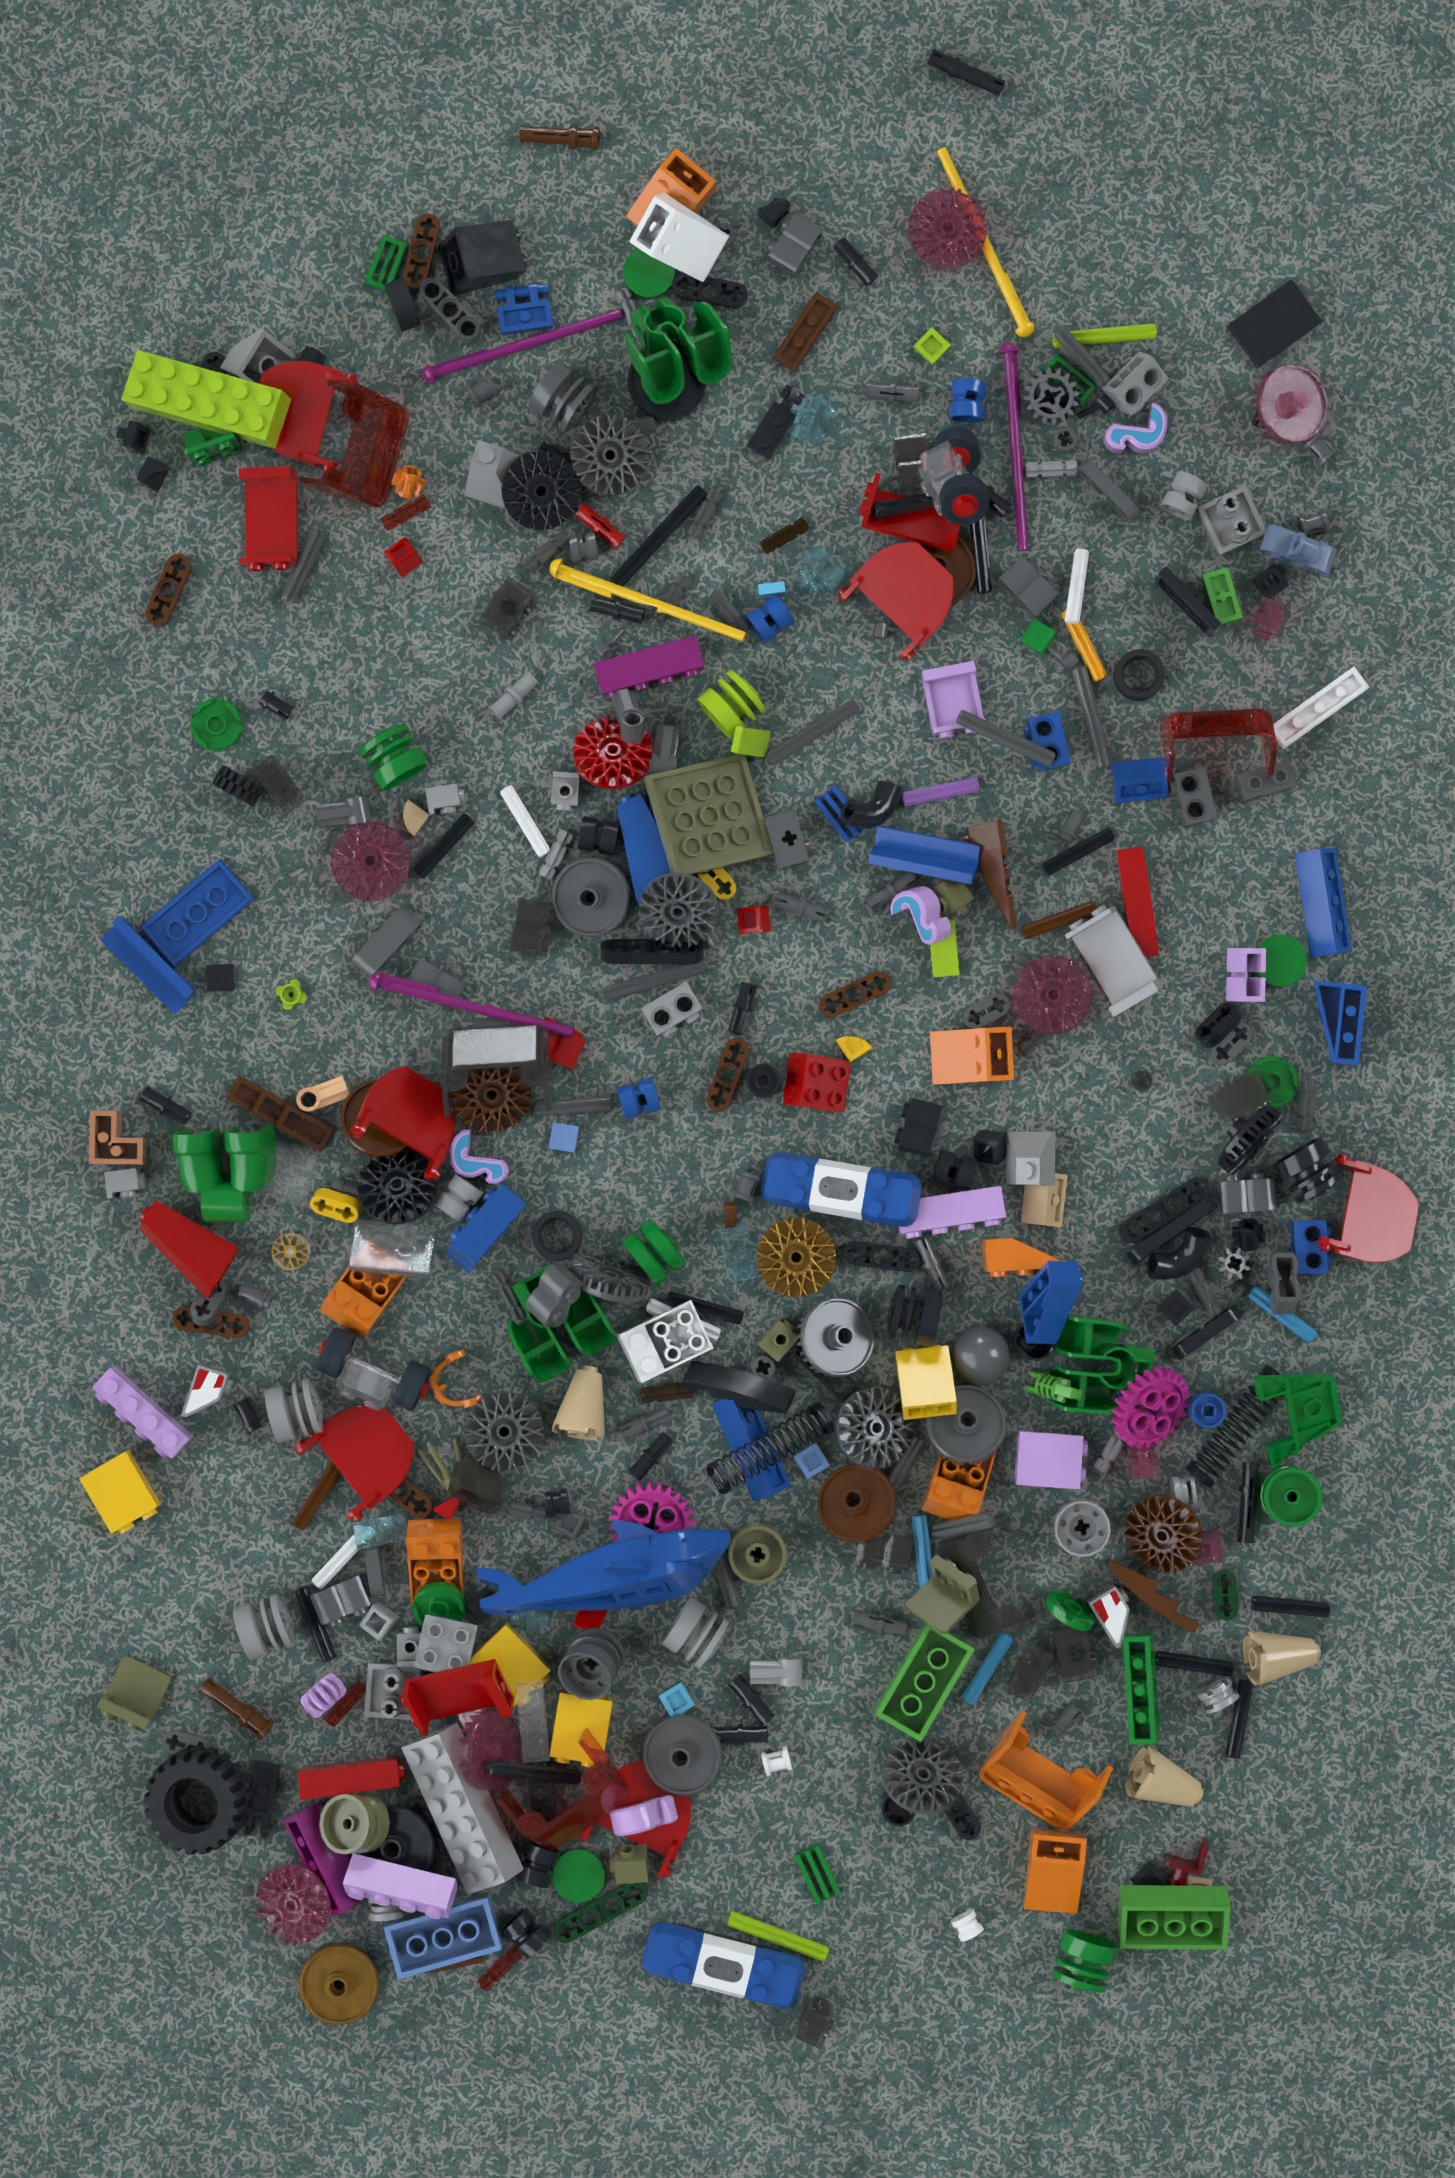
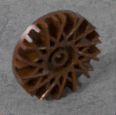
(958, 563)
(493, 1111)
(374, 1141)
(870, 1516)
(1164, 1533)

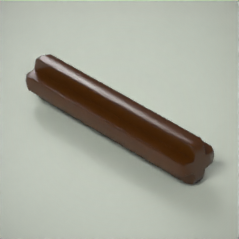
(1058, 920)
(316, 1497)

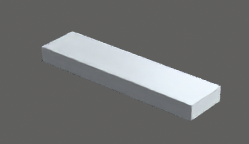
(1319, 707)

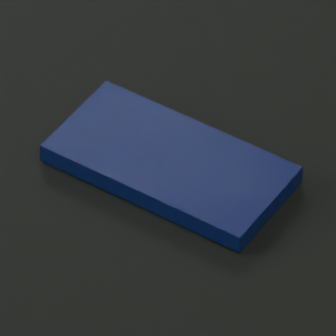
(197, 913)

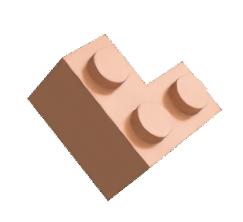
(107, 1144)

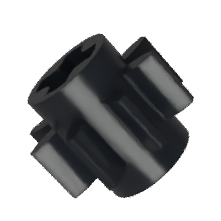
(1248, 1234)

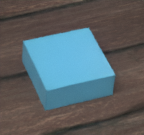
(770, 589)
(676, 1699)

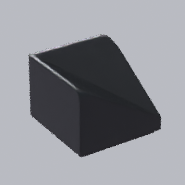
(774, 212)
(153, 474)
(990, 1146)

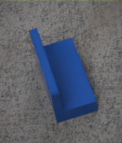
(1139, 780)

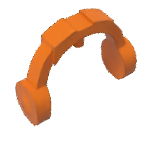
(437, 1389)

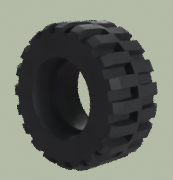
(175, 1823)

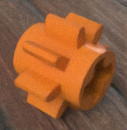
(408, 481)

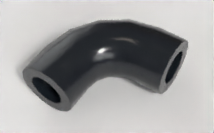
(875, 811)
(1183, 1260)

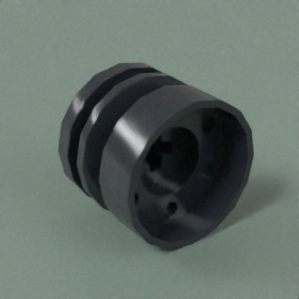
(1309, 1171)
(914, 1315)

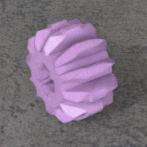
(323, 1695)

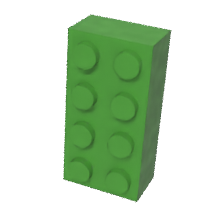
(923, 1681)
(1173, 1917)

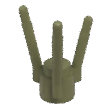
(444, 1479)

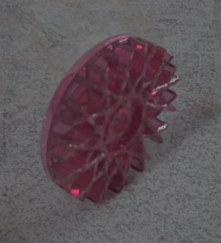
(949, 209)
(1290, 404)
(390, 865)
(1032, 998)
(489, 1739)
(294, 1903)

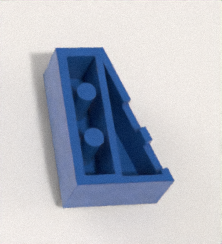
(1342, 1019)
(484, 1227)
(1049, 1300)

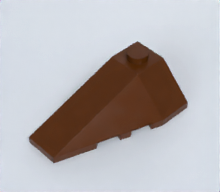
(992, 867)

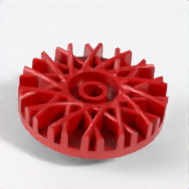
(607, 759)

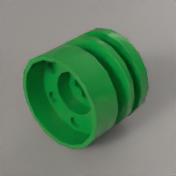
(391, 753)
(1083, 1964)

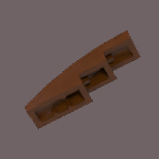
(279, 1113)
(1145, 1588)

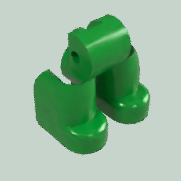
(661, 362)
(200, 1169)
(1098, 1340)
(538, 1344)

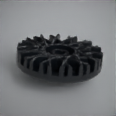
(682, 405)
(520, 486)
(1248, 1137)
(396, 1204)
(411, 1835)

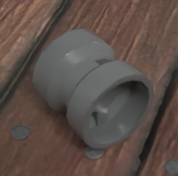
(583, 547)

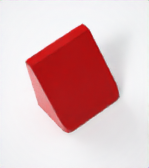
(403, 557)
(753, 919)
(448, 1507)
(589, 1618)

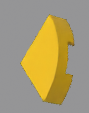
(853, 1047)

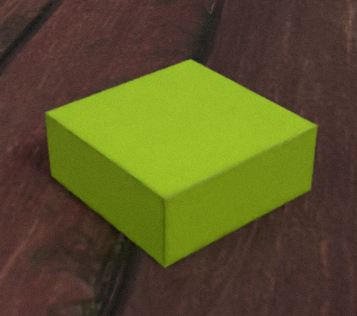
(932, 346)

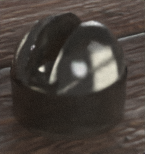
(1136, 1080)

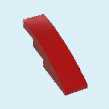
(1137, 898)

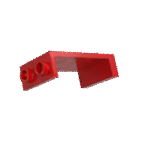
(270, 517)
(918, 526)
(456, 1692)

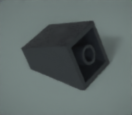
(481, 256)

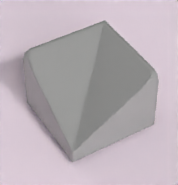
(379, 1621)

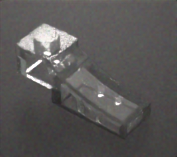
(533, 1721)

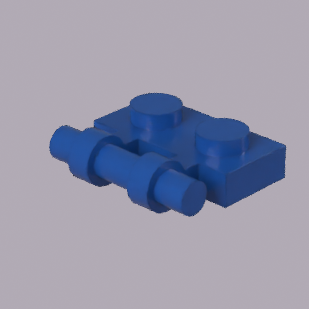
(524, 316)

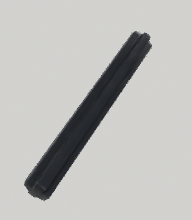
(659, 536)

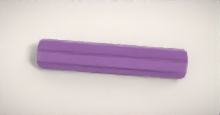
(940, 791)

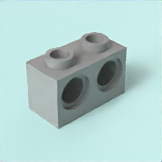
(1132, 378)
(668, 1003)

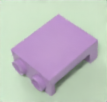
(949, 692)
(1050, 1459)

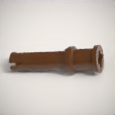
(527, 134)
(245, 1715)

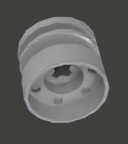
(294, 1410)
(1096, 1534)
(268, 1625)
(695, 1633)

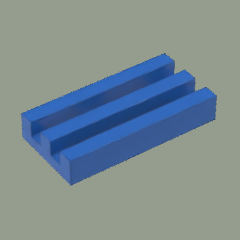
(826, 796)

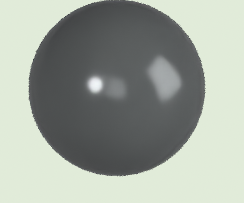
(981, 1355)

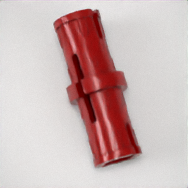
(600, 526)

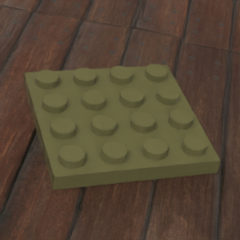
(708, 815)

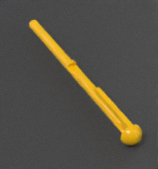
(1025, 327)
(608, 588)

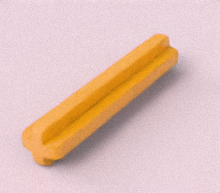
(1086, 650)

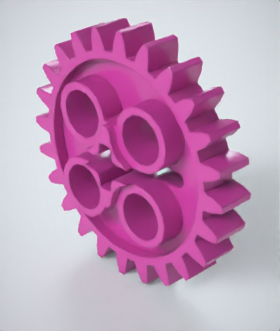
(1155, 1391)
(648, 1496)

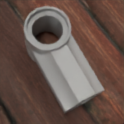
(781, 1671)

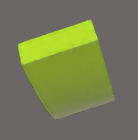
(750, 741)
(945, 955)

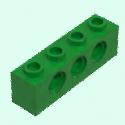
(1141, 1688)

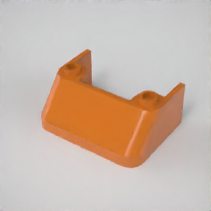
(1038, 1782)

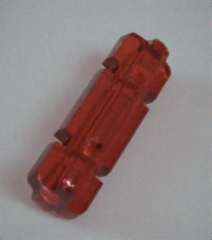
(405, 512)
(343, 1706)
(499, 1968)

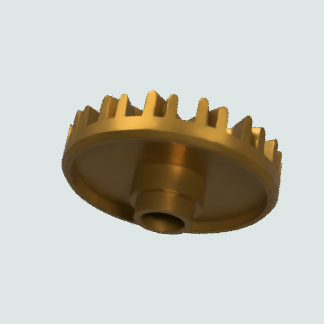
(816, 1261)
(345, 1964)

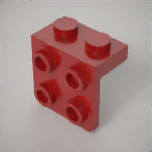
(816, 1082)

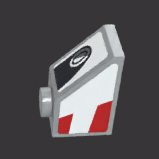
(207, 1388)
(1111, 1612)

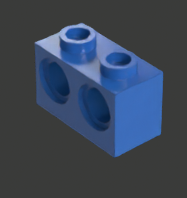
(1054, 741)
(1302, 1247)

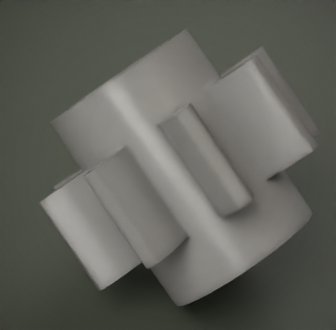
(1240, 1267)

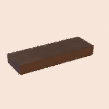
(805, 332)

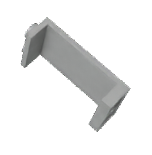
(1115, 958)

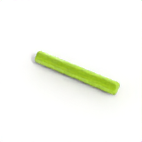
(1112, 334)
(778, 1936)

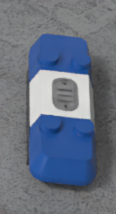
(841, 1189)
(723, 1964)

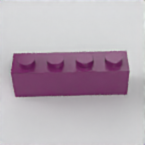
(650, 666)
(317, 1857)

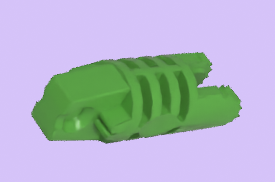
(1052, 1387)

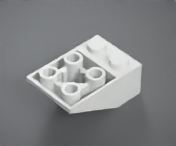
(679, 237)
(664, 1341)

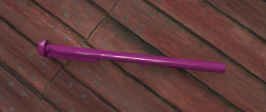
(1010, 352)
(483, 356)
(431, 993)

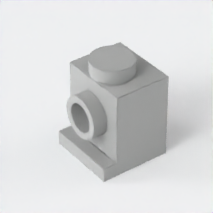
(569, 780)
(445, 798)
(124, 1182)
(404, 1657)

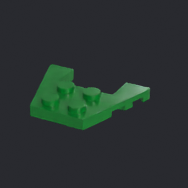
(1310, 1409)

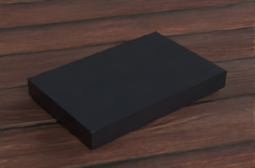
(1274, 324)
(1187, 601)

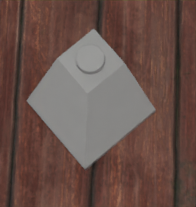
(256, 355)
(487, 472)
(1030, 1158)

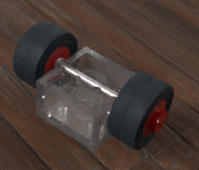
(948, 478)
(368, 1380)

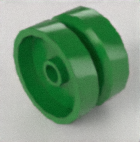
(655, 1250)
(1274, 1494)

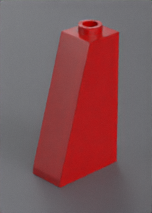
(188, 1246)
(350, 1777)

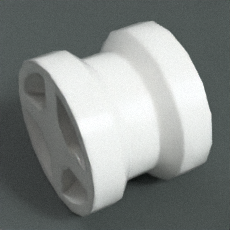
(967, 1925)

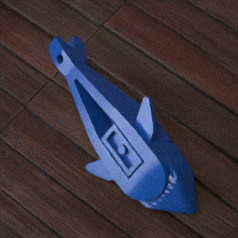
(627, 1573)

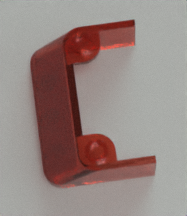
(371, 449)
(1216, 724)
(605, 1789)

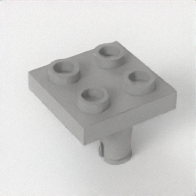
(1231, 520)
(445, 1644)
(384, 1690)

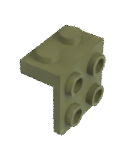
(945, 1596)
(134, 1693)

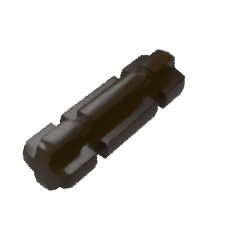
(784, 535)
(665, 1393)

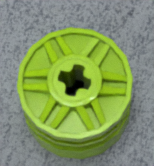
(731, 704)

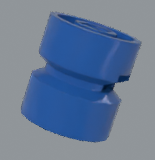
(970, 409)
(778, 615)
(629, 1101)
(1206, 1409)

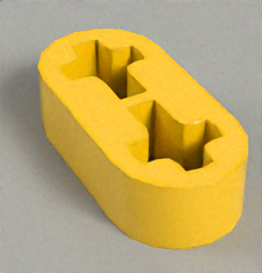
(724, 877)
(335, 1205)

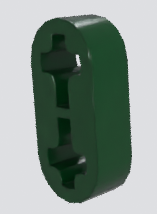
(1217, 1594)

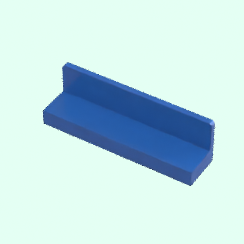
(925, 854)
(1323, 902)
(148, 965)
(741, 1426)

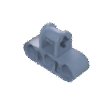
(1298, 550)

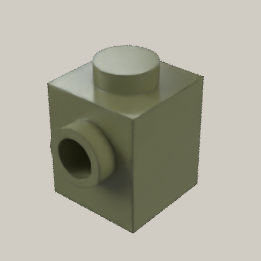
(953, 898)
(768, 1340)
(630, 1863)

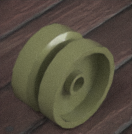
(762, 1568)
(354, 1823)

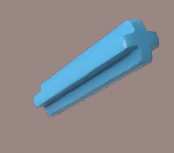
(1289, 1320)
(922, 1548)
(987, 1668)

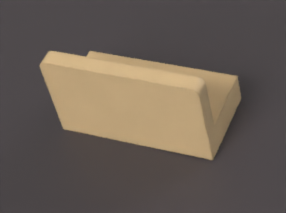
(1045, 1203)

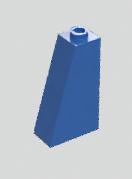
(642, 843)

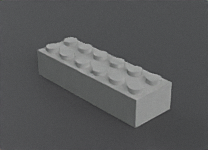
(461, 1811)

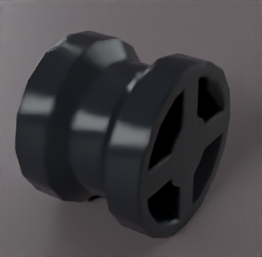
(557, 1502)

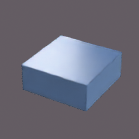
(563, 1137)
(811, 1460)

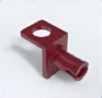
(1183, 1866)

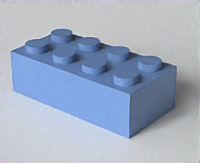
(430, 1943)

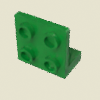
(205, 445)

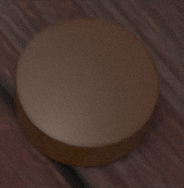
(729, 1214)

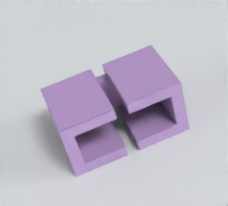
(1240, 986)

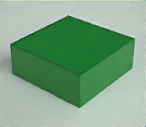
(1038, 637)

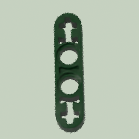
(603, 1915)

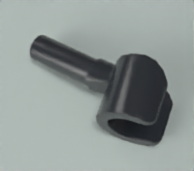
(1103, 403)
(1243, 1281)

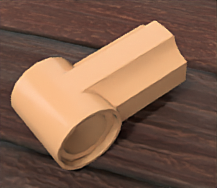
(326, 1094)

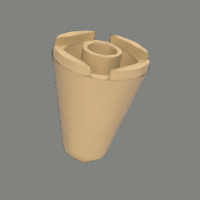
(582, 1407)
(1277, 1655)
(1161, 1780)

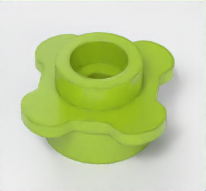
(289, 1002)

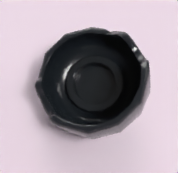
(1029, 1351)

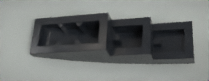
(736, 1385)

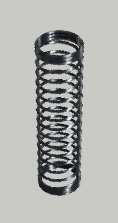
(1192, 1467)
(725, 1485)

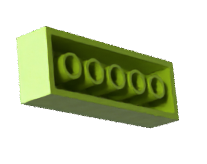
(206, 399)

